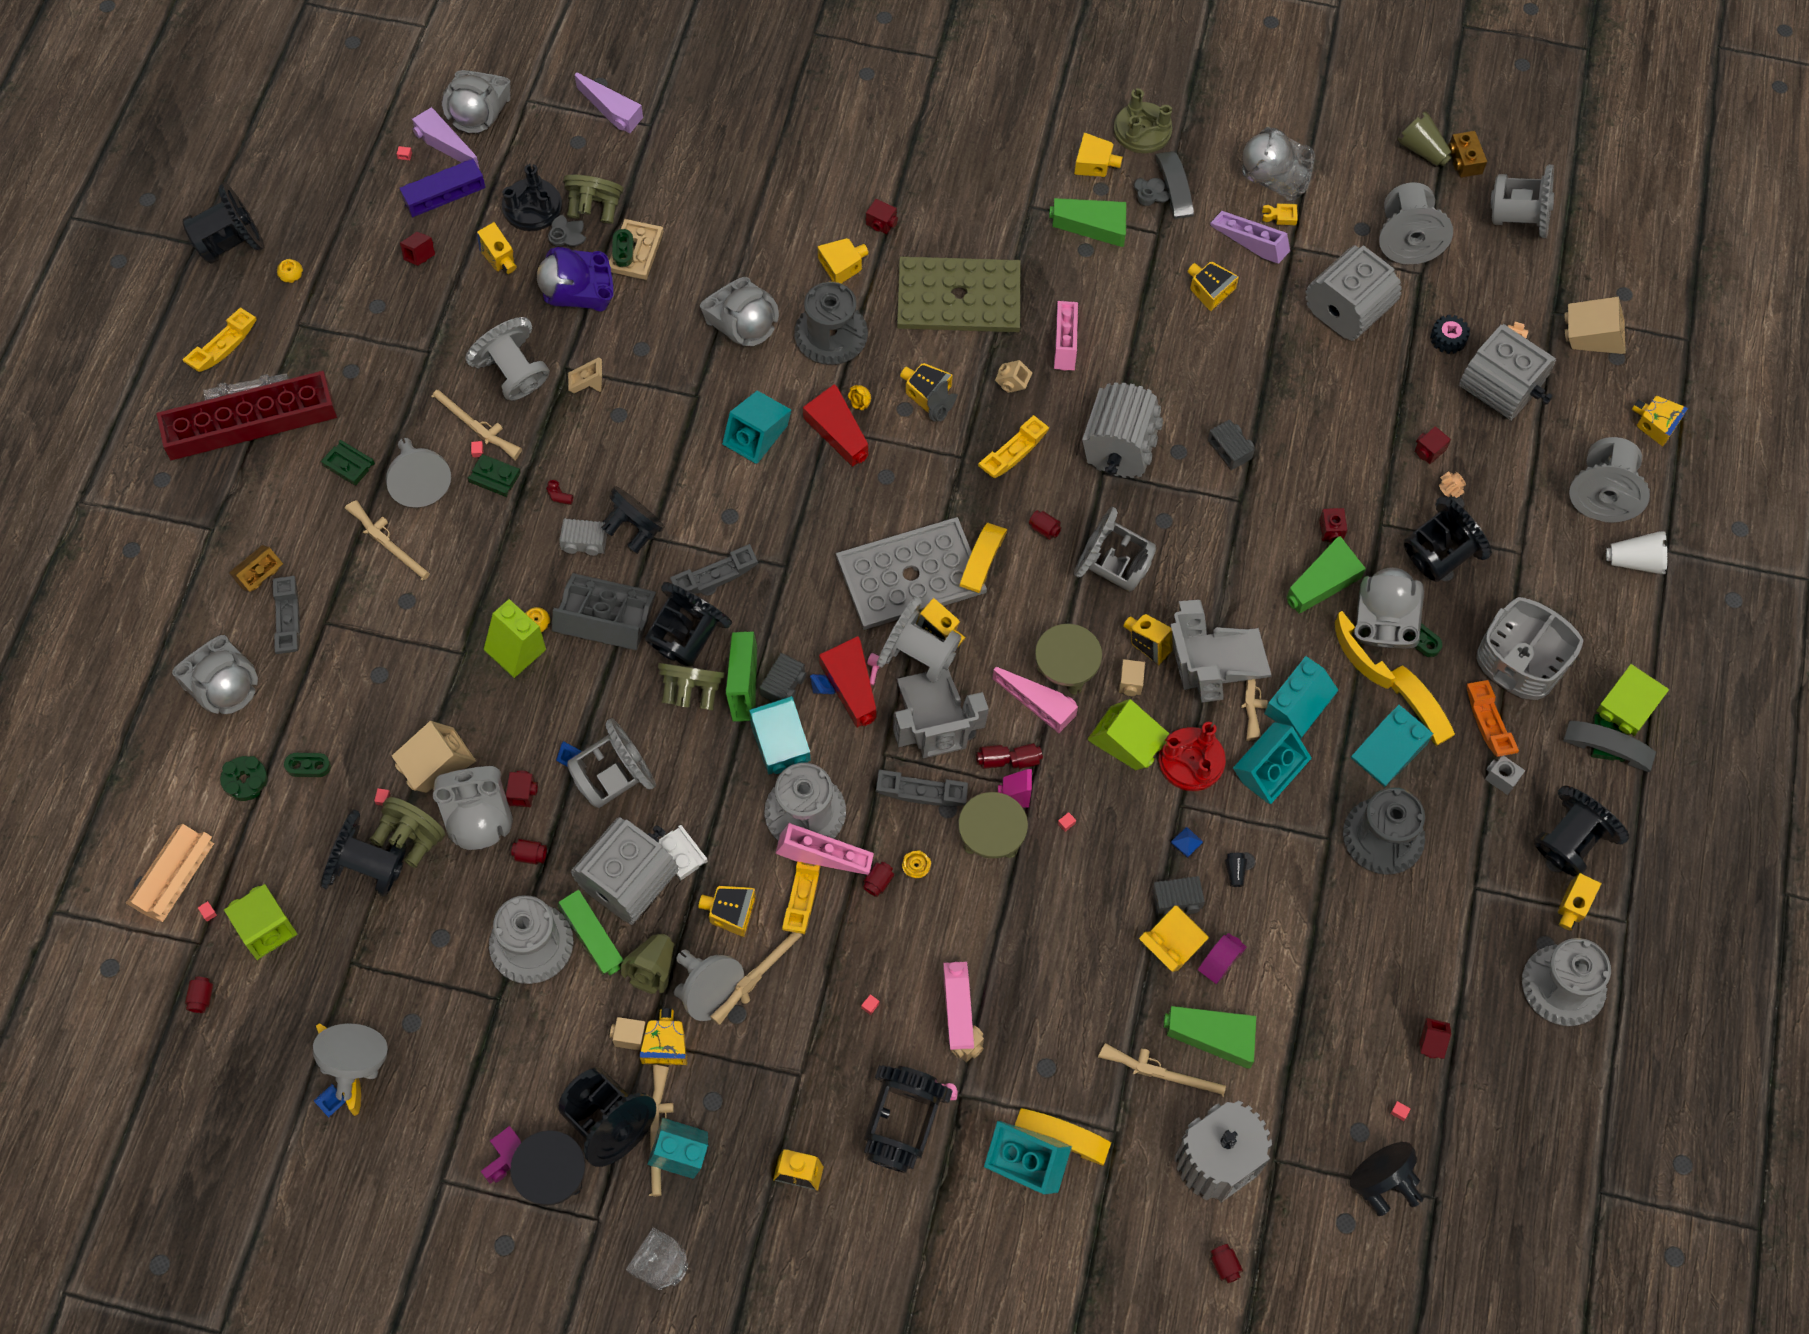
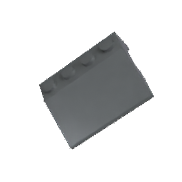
(603, 611)

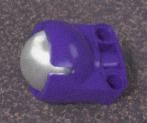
(576, 279)

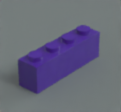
(442, 187)

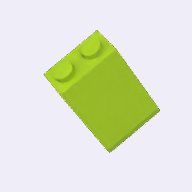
(513, 639)
(1632, 700)
(1129, 735)
(260, 921)

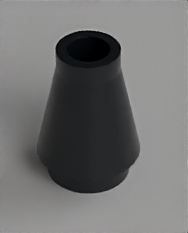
(1236, 868)

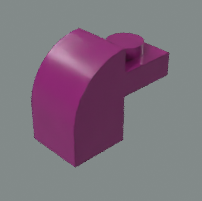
(1222, 957)
(506, 1145)

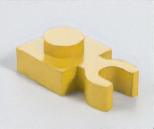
(1283, 214)

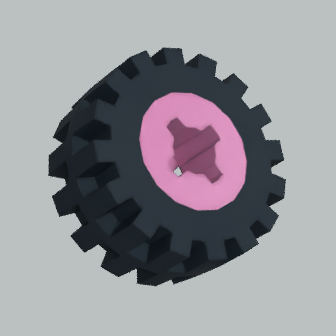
(1450, 341)

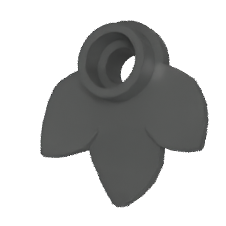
(1151, 191)
(568, 232)
(940, 402)

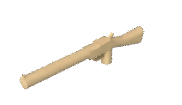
(487, 435)
(374, 531)
(1251, 703)
(747, 983)
(1141, 1067)
(659, 1075)

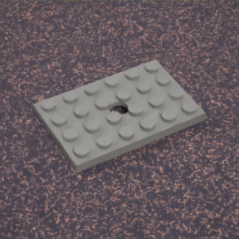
(877, 570)

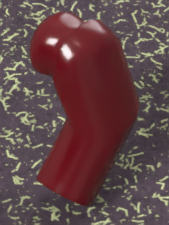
(556, 494)

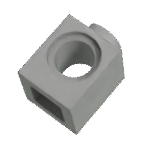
(1504, 783)

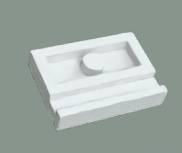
(683, 851)

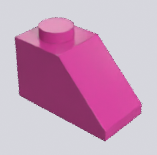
(1018, 786)

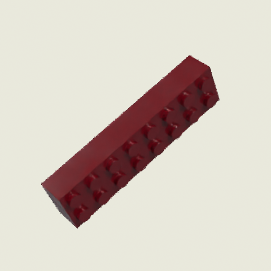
(246, 415)

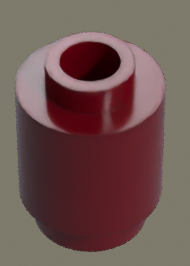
(1045, 524)
(993, 756)
(1025, 756)
(529, 851)
(878, 879)
(198, 995)
(1226, 1263)

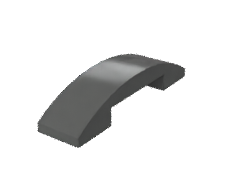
(1176, 184)
(717, 573)
(287, 615)
(1611, 742)
(921, 791)

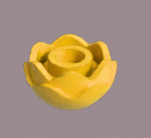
(292, 275)
(859, 397)
(541, 614)
(919, 858)

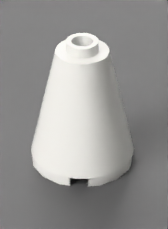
(1640, 553)

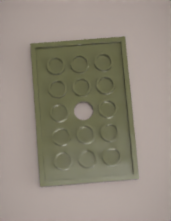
(990, 299)

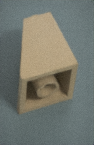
(1596, 326)
(431, 753)

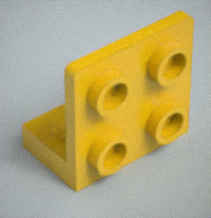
(1175, 939)

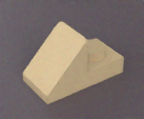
(585, 376)

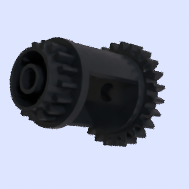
(911, 1085)

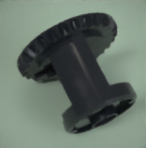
(222, 227)
(1436, 537)
(677, 625)
(1579, 831)
(362, 858)
(623, 1119)

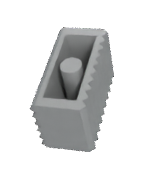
(583, 536)

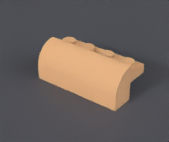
(170, 872)

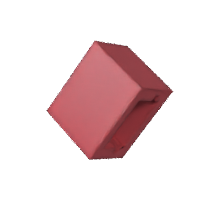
(404, 153)
(476, 449)
(381, 796)
(1066, 821)
(207, 911)
(870, 1004)
(1400, 1111)

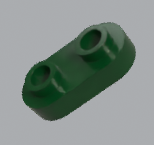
(623, 249)
(1427, 637)
(308, 763)

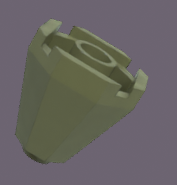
(650, 964)

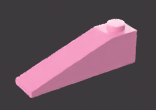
(1066, 335)
(1044, 702)
(821, 850)
(958, 1005)

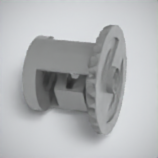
(1524, 200)
(1414, 227)
(502, 347)
(1611, 486)
(1112, 566)
(919, 643)
(614, 778)
(806, 799)
(530, 940)
(1567, 981)

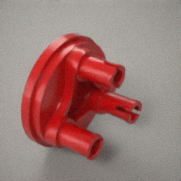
(1192, 758)

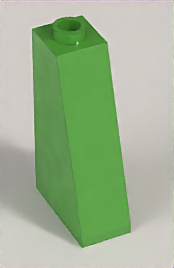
(1091, 218)
(1326, 576)
(742, 675)
(590, 933)
(1215, 1032)

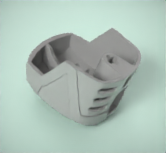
(1528, 648)

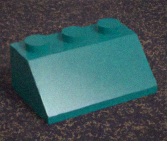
(1302, 697)
(1272, 762)

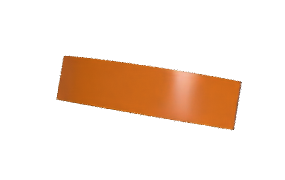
(1489, 720)

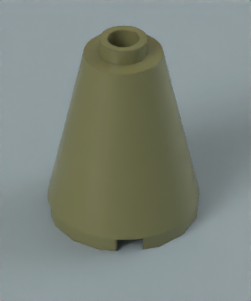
(1426, 141)

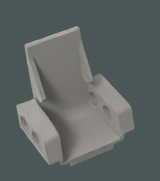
(1217, 657)
(935, 715)

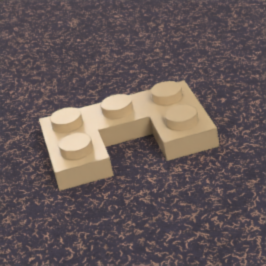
(647, 242)

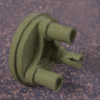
(1143, 125)
(587, 188)
(1068, 656)
(686, 679)
(410, 823)
(993, 825)

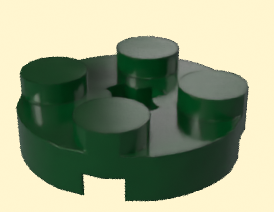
(235, 769)

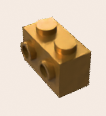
(1467, 154)
(256, 568)

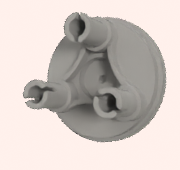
(417, 476)
(708, 983)
(349, 1054)

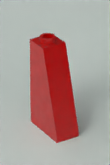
(836, 424)
(850, 679)

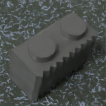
(1231, 444)
(783, 679)
(1183, 892)

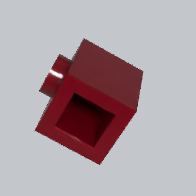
(881, 216)
(417, 248)
(1432, 445)
(1333, 524)
(521, 789)
(1435, 1038)

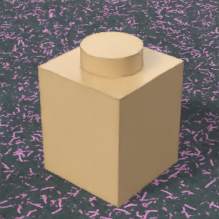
(1131, 677)
(628, 1033)

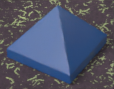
(821, 684)
(566, 753)
(1186, 842)
(328, 1102)

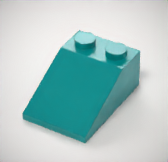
(1392, 745)
(1028, 1157)

